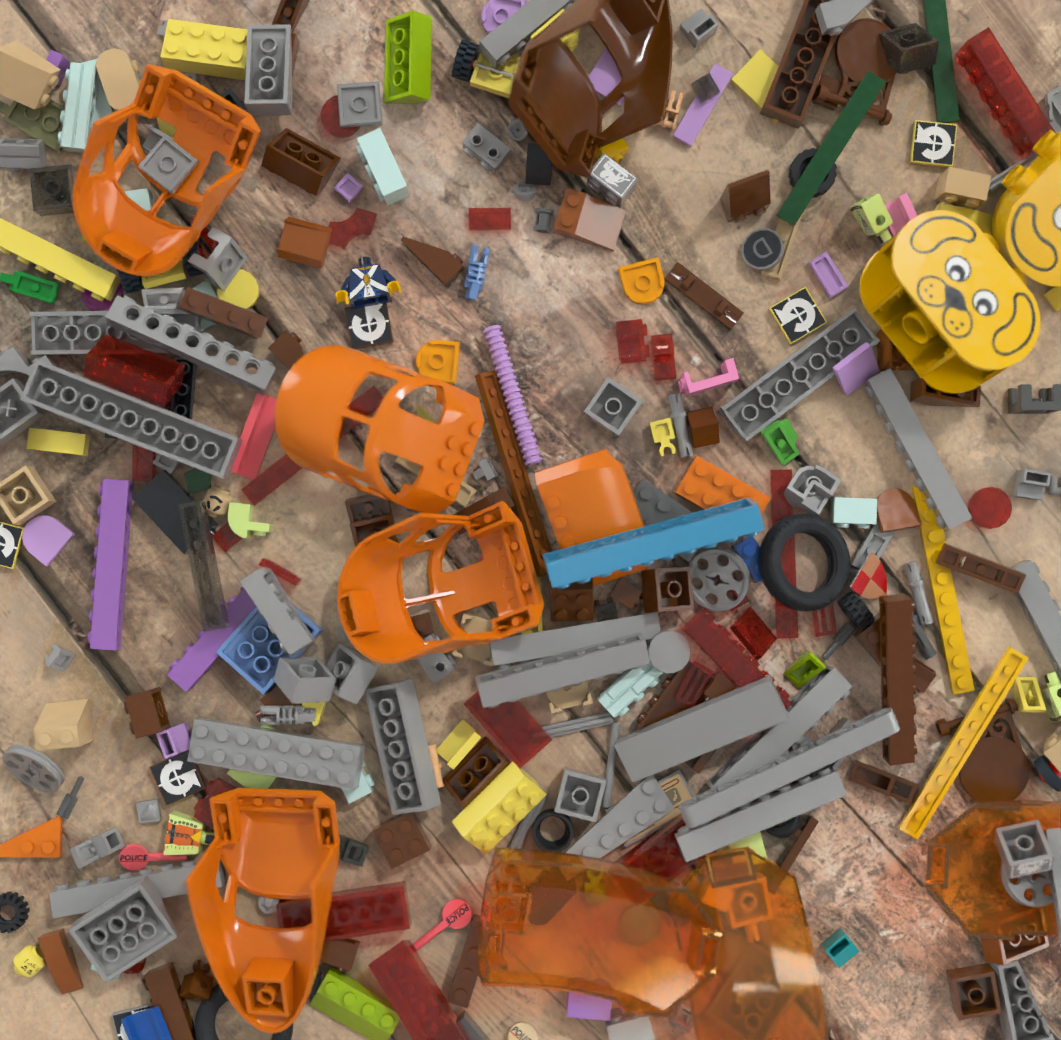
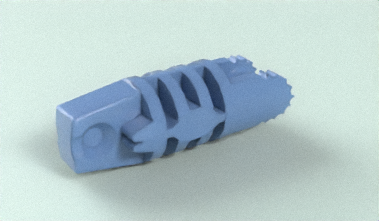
(475, 272)

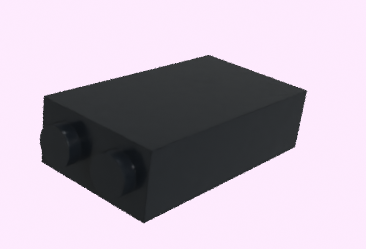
(161, 503)

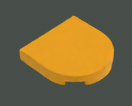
(642, 281)
(439, 360)

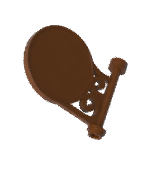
(856, 52)
(996, 765)

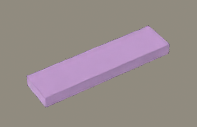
(697, 112)

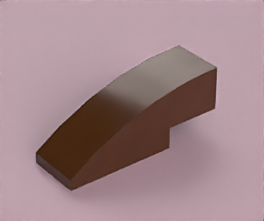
(883, 782)

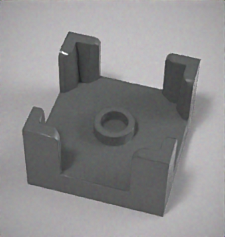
(1021, 400)

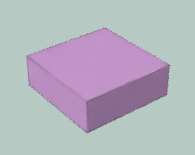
(348, 188)

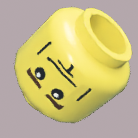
(29, 961)

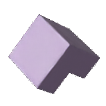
(174, 740)

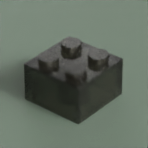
(52, 189)

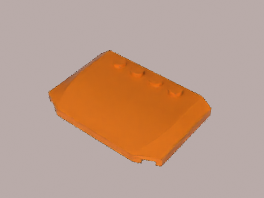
(589, 502)

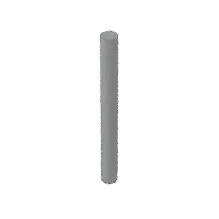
(610, 769)

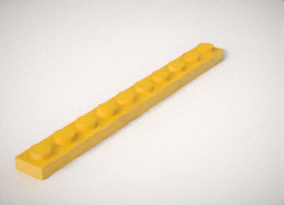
(944, 600)
(963, 742)

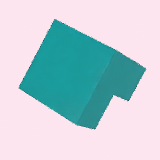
(839, 947)

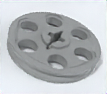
(726, 575)
(33, 768)
(1034, 884)

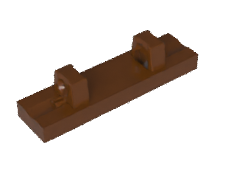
(704, 296)
(981, 568)
(802, 837)

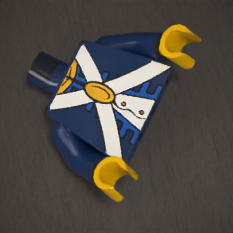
(367, 285)

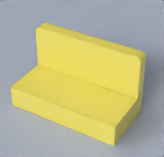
(458, 743)

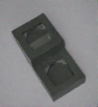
(352, 850)

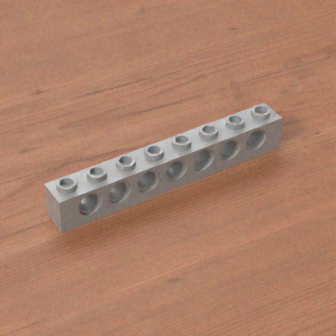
(118, 318)

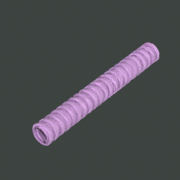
(512, 394)

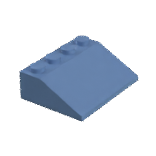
(256, 650)

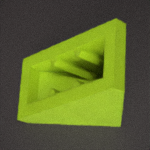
(804, 668)

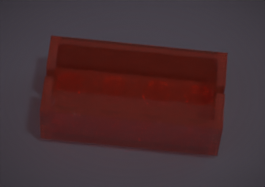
(134, 370)

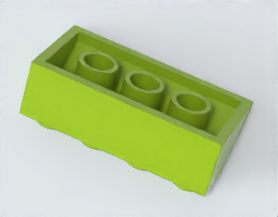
(408, 58)
(355, 1006)

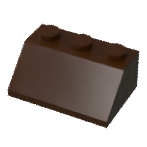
(300, 161)
(475, 772)

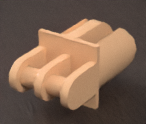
(671, 112)

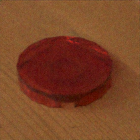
(331, 120)
(990, 507)

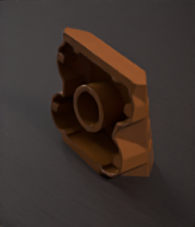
(304, 242)
(889, 355)

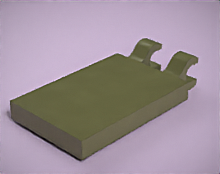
(38, 123)

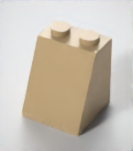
(26, 75)
(64, 725)

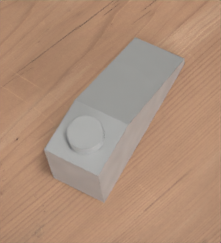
(837, 14)

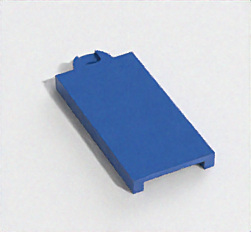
(146, 1025)

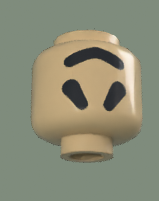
(217, 501)

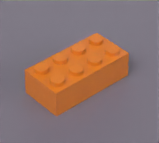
(711, 487)

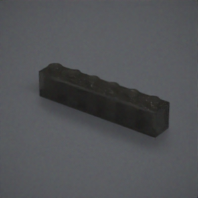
(204, 565)

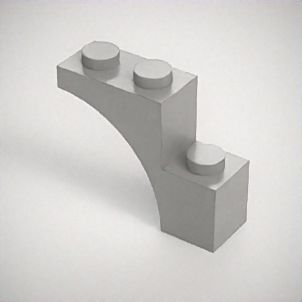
(14, 361)

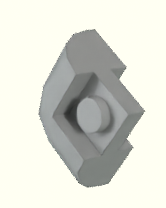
(811, 488)

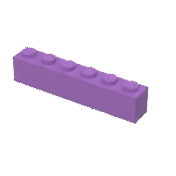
(202, 654)

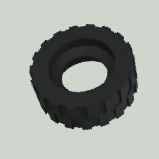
(797, 167)

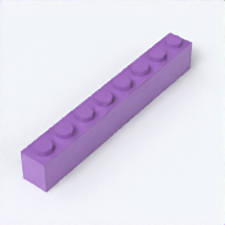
(111, 564)

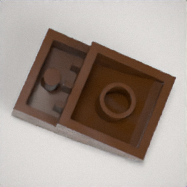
(368, 516)

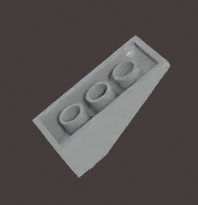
(269, 70)

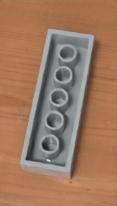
(402, 747)

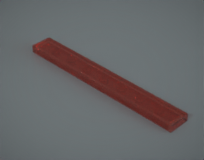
(286, 468)
(780, 508)

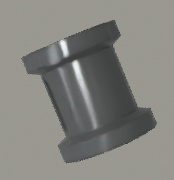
(543, 219)

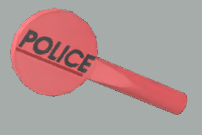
(136, 857)
(455, 914)

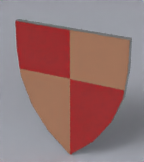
(870, 579)

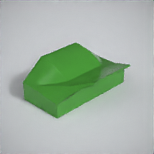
(781, 440)

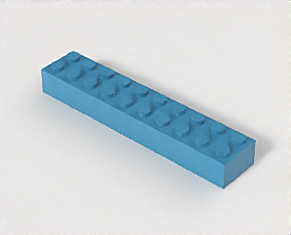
(653, 542)

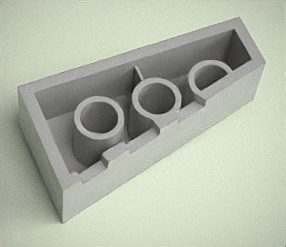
(277, 610)
(1019, 1008)

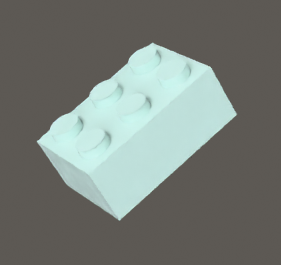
(382, 167)

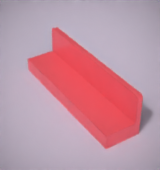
(255, 436)

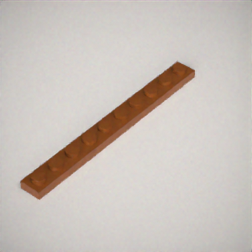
(514, 468)

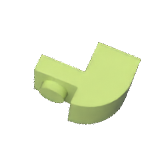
(240, 521)

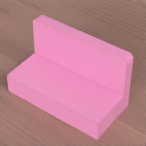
(901, 213)

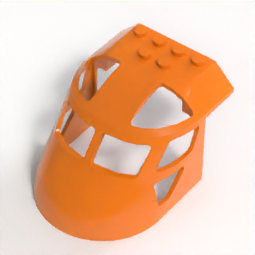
(204, 124)
(317, 400)
(373, 596)

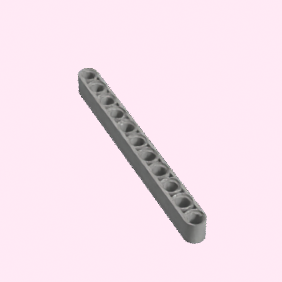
(789, 767)

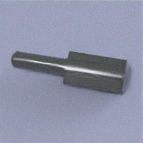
(840, 639)
(70, 800)

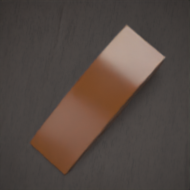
(61, 961)

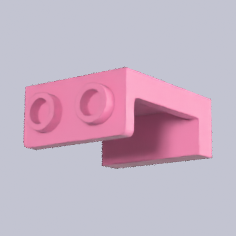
(728, 377)

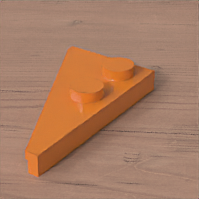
(38, 842)

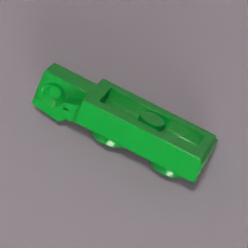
(32, 286)

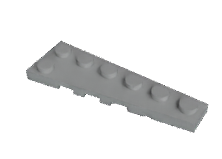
(627, 818)

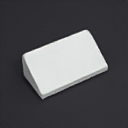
(161, 298)

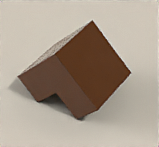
(703, 427)

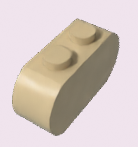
(118, 77)

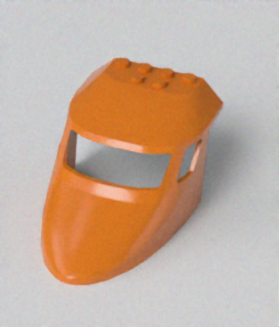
(276, 849)

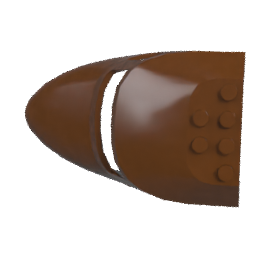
(558, 98)

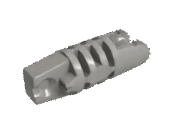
(287, 715)

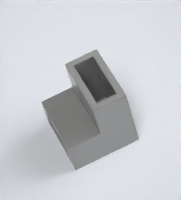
(699, 27)
(1031, 484)

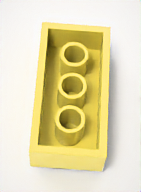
(205, 49)
(499, 808)

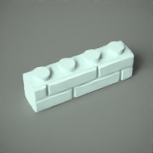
(79, 106)
(628, 688)

